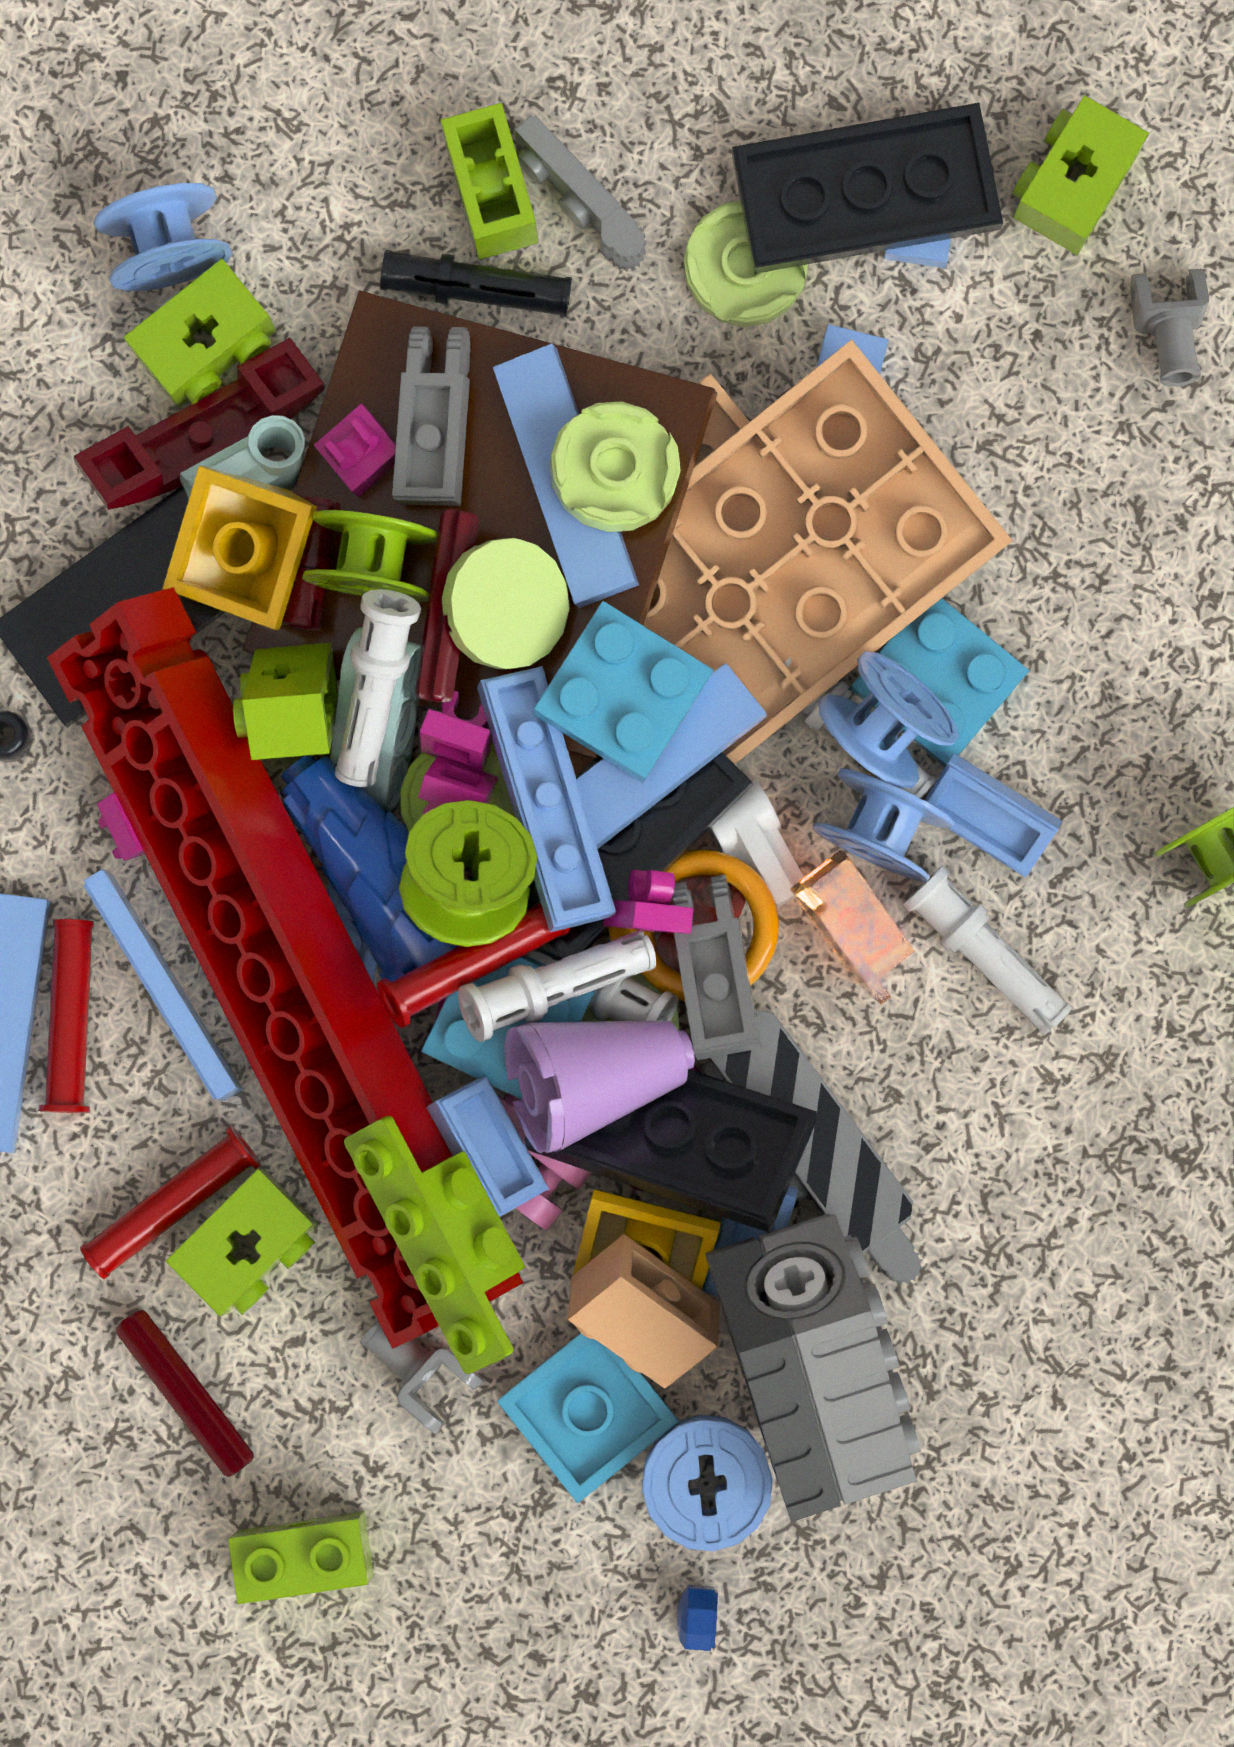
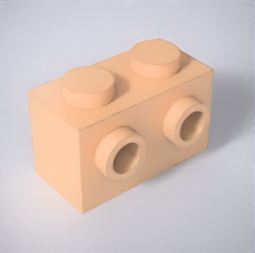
(644, 1311)

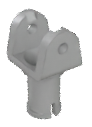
(1172, 326)
(414, 1367)

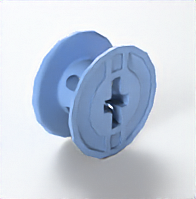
(162, 236)
(873, 736)
(883, 824)
(738, 1502)

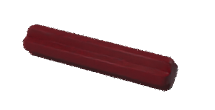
(438, 652)
(184, 1393)

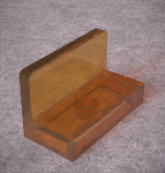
(853, 922)

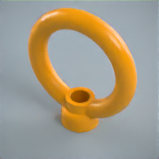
(757, 896)

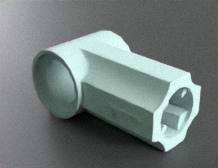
(246, 460)

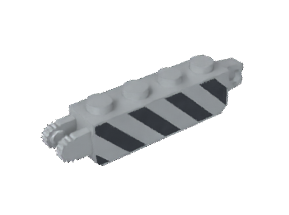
(839, 1162)

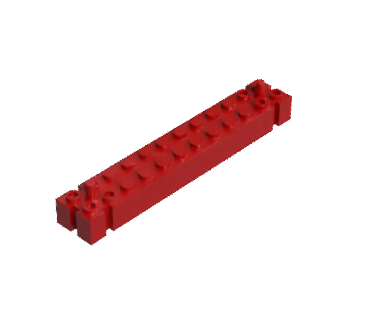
(256, 922)

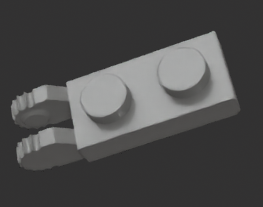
(583, 195)
(432, 422)
(716, 978)

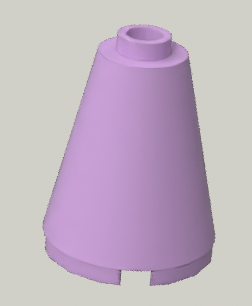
(590, 1074)

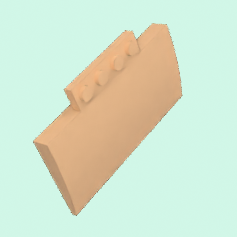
(813, 538)

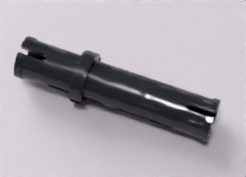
(474, 283)

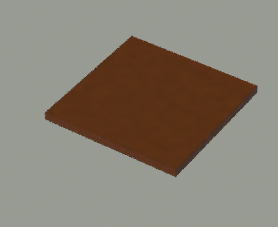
(494, 471)

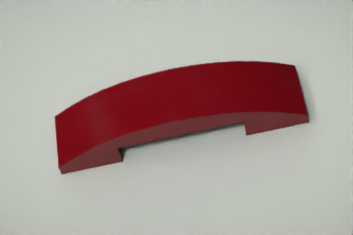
(149, 464)

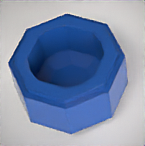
(697, 1617)

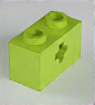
(1100, 144)
(490, 181)
(220, 308)
(288, 701)
(207, 1255)
(301, 1557)

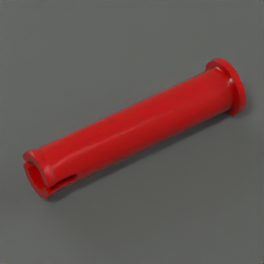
(462, 966)
(68, 1017)
(169, 1203)

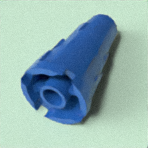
(362, 860)

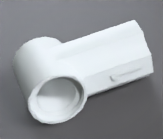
(752, 835)

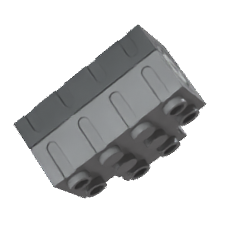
(817, 1364)

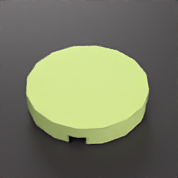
(726, 282)
(614, 467)
(505, 603)

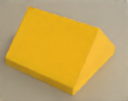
(240, 546)
(668, 1234)

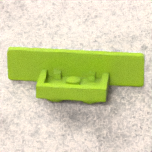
(445, 1236)

